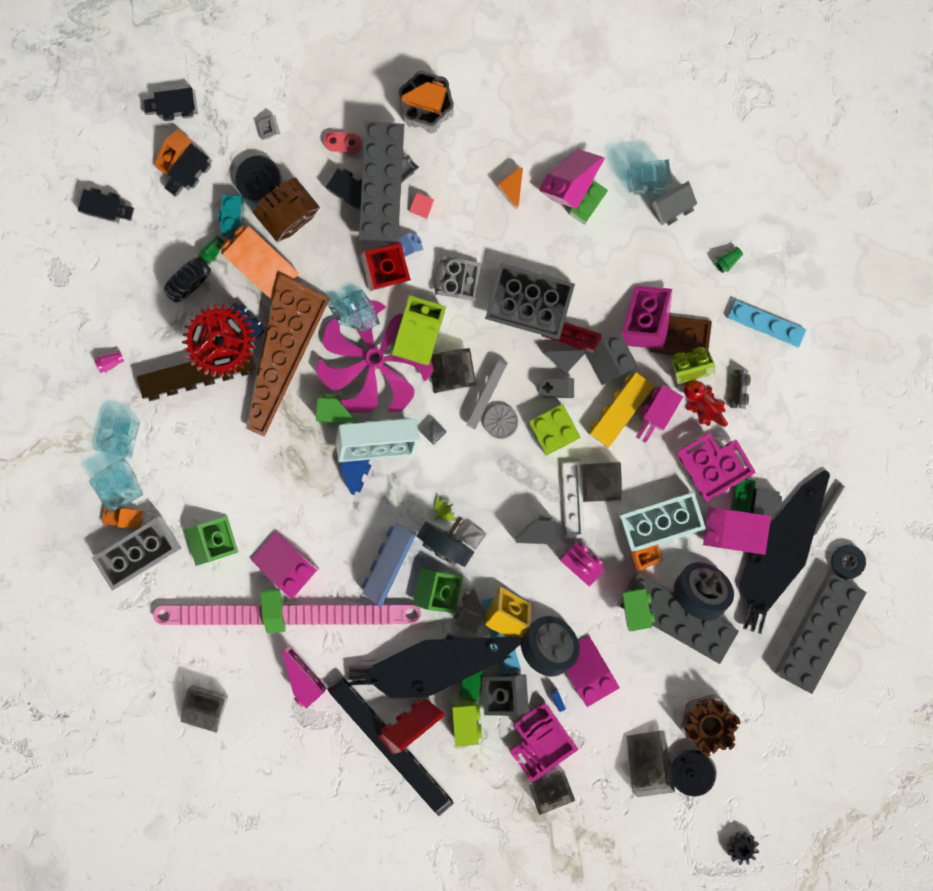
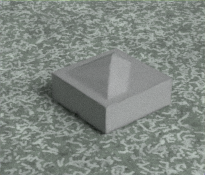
(268, 127)
(473, 536)

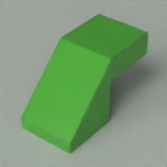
(272, 610)

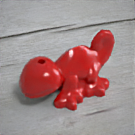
(702, 401)

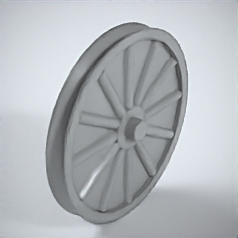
(501, 421)

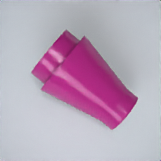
(108, 361)

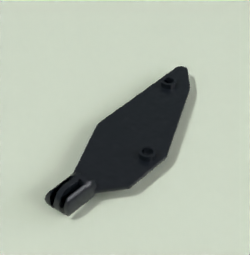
(786, 551)
(433, 665)

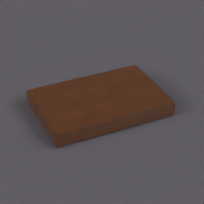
(685, 335)

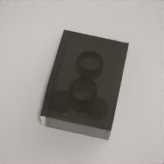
(650, 764)

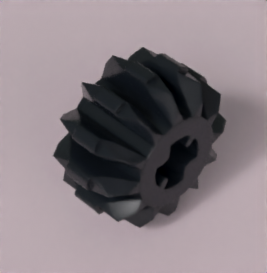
(735, 852)

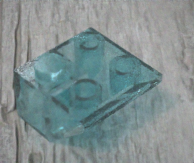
(355, 311)
(116, 435)
(116, 485)

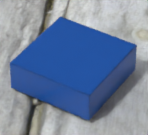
(558, 700)

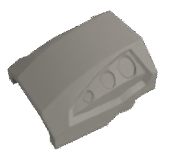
(456, 278)

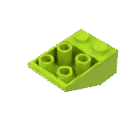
(419, 330)
(692, 365)

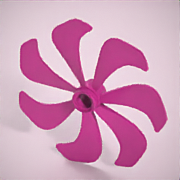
(368, 397)

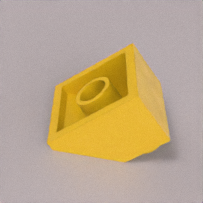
(508, 614)

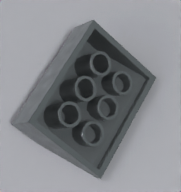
(530, 301)

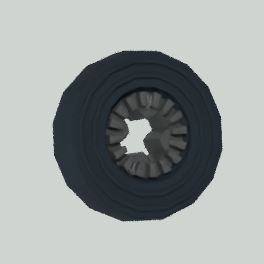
(849, 571)

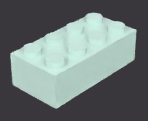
(377, 439)
(662, 521)

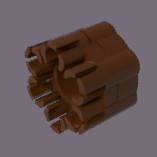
(289, 212)
(721, 735)

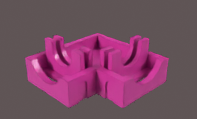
(713, 467)
(543, 742)

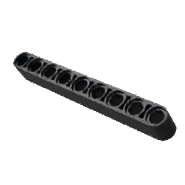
(403, 761)

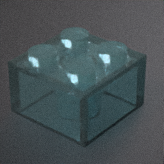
(649, 176)

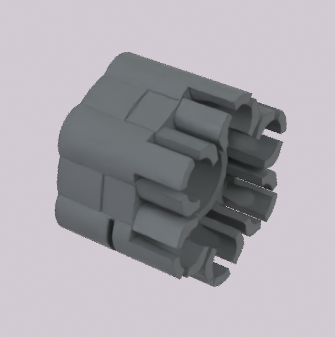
(420, 117)

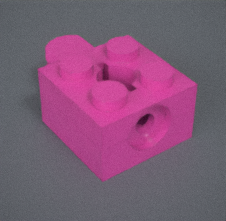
(658, 411)
(582, 564)

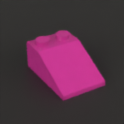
(571, 178)
(648, 317)
(736, 530)
(284, 565)
(591, 674)
(303, 680)

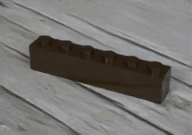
(185, 377)

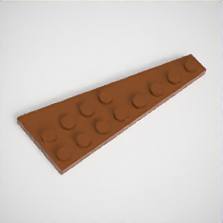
(289, 329)

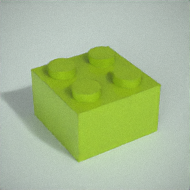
(554, 429)
(465, 719)

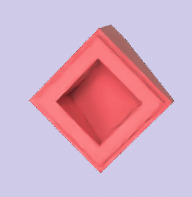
(421, 205)

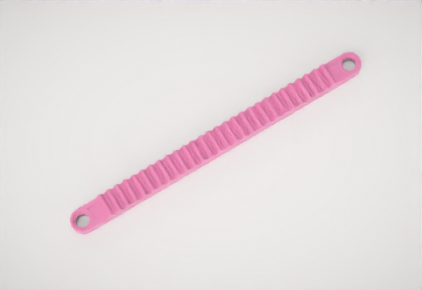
(292, 614)

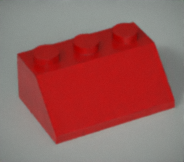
(410, 725)

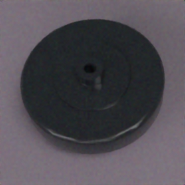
(257, 178)
(693, 773)

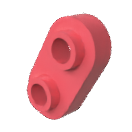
(342, 143)

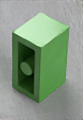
(589, 202)
(637, 609)

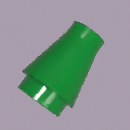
(211, 250)
(728, 259)

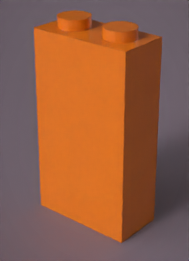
(256, 259)

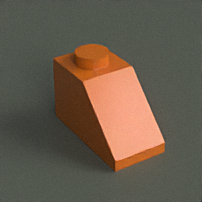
(426, 97)
(171, 151)

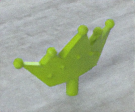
(443, 510)

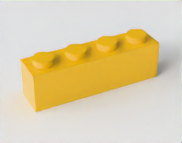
(621, 410)

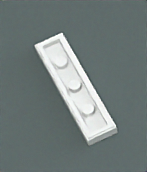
(573, 500)

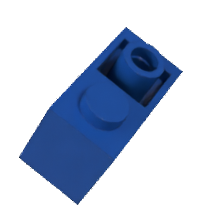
(353, 473)

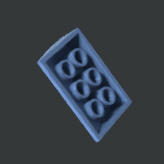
(389, 563)

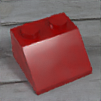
(385, 267)

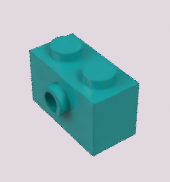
(231, 214)

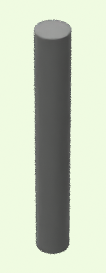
(828, 506)

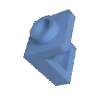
(410, 243)

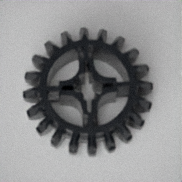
(187, 279)

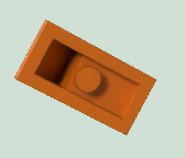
(123, 518)

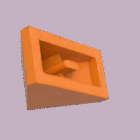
(511, 187)
(646, 557)

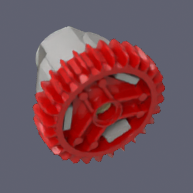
(218, 340)

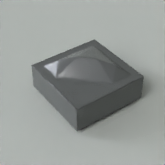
(433, 431)

